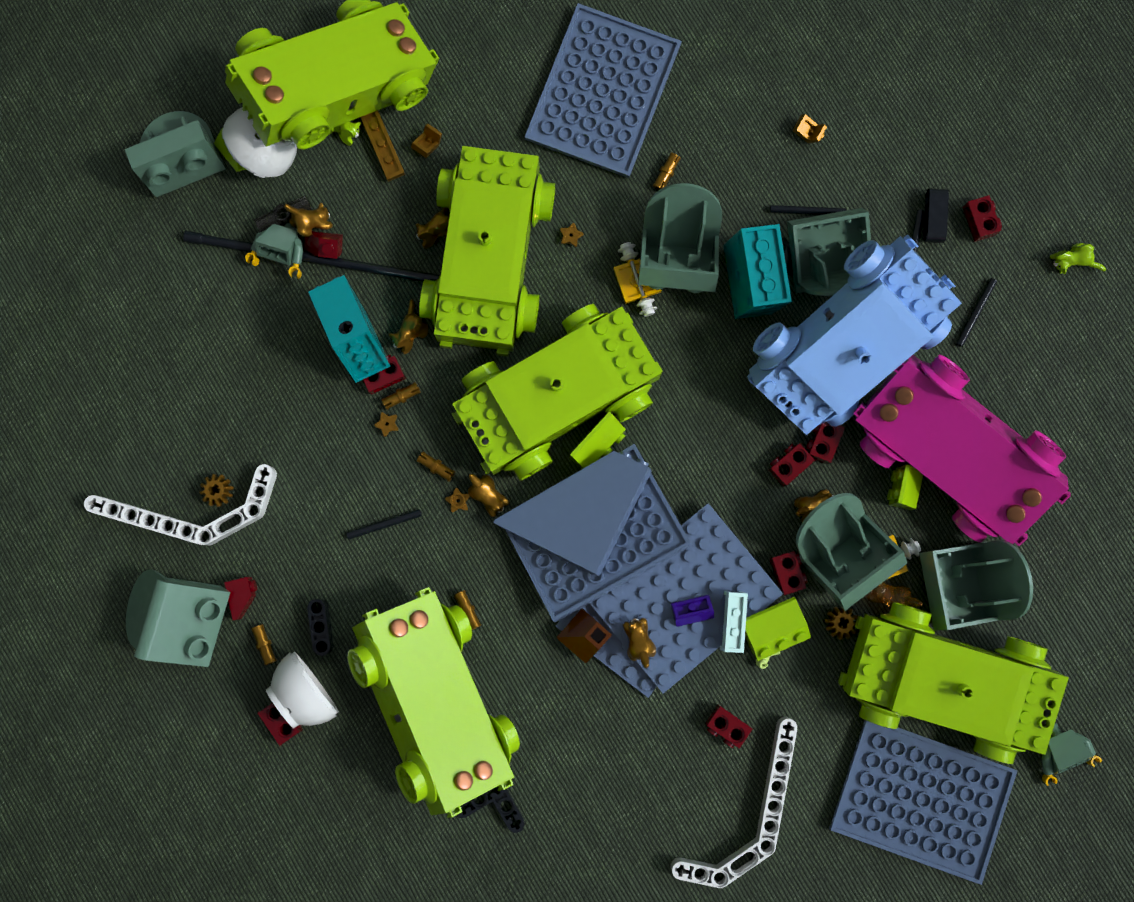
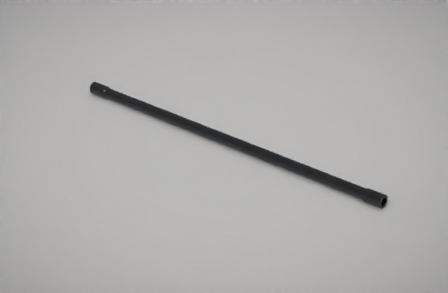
(199, 238)

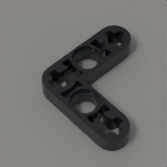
(497, 798)

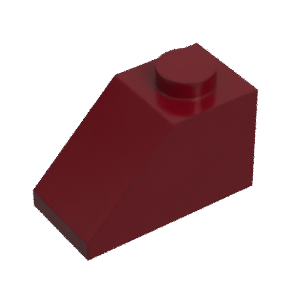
(324, 244)
(241, 595)

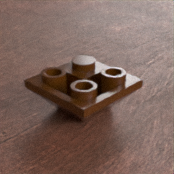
(584, 636)

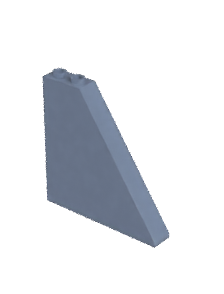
(583, 512)

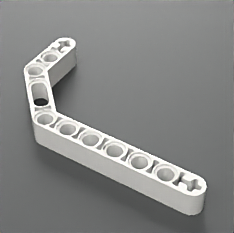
(197, 531)
(765, 815)

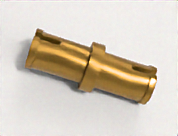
(666, 171)
(400, 395)
(436, 466)
(466, 606)
(263, 644)

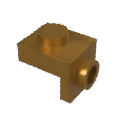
(809, 130)
(427, 141)

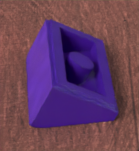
(692, 610)

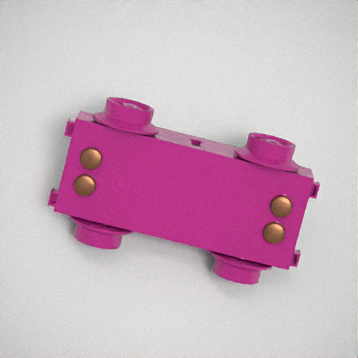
(963, 449)

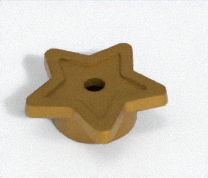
(571, 230)
(391, 427)
(454, 504)

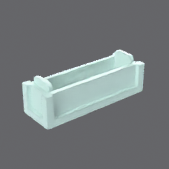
(734, 622)

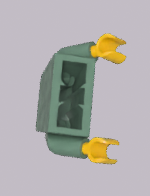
(279, 245)
(1066, 752)

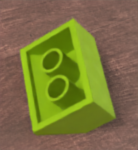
(598, 441)
(776, 629)

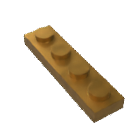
(382, 145)

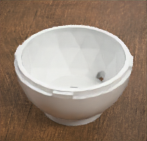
(252, 152)
(300, 694)

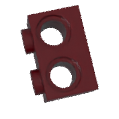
(977, 219)
(386, 380)
(829, 443)
(794, 468)
(782, 574)
(730, 723)
(276, 724)

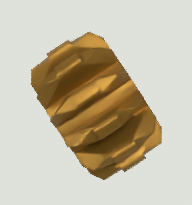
(219, 483)
(847, 625)

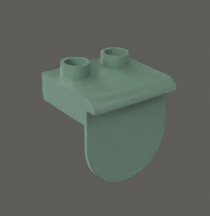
(175, 153)
(681, 239)
(821, 248)
(846, 549)
(976, 584)
(174, 619)

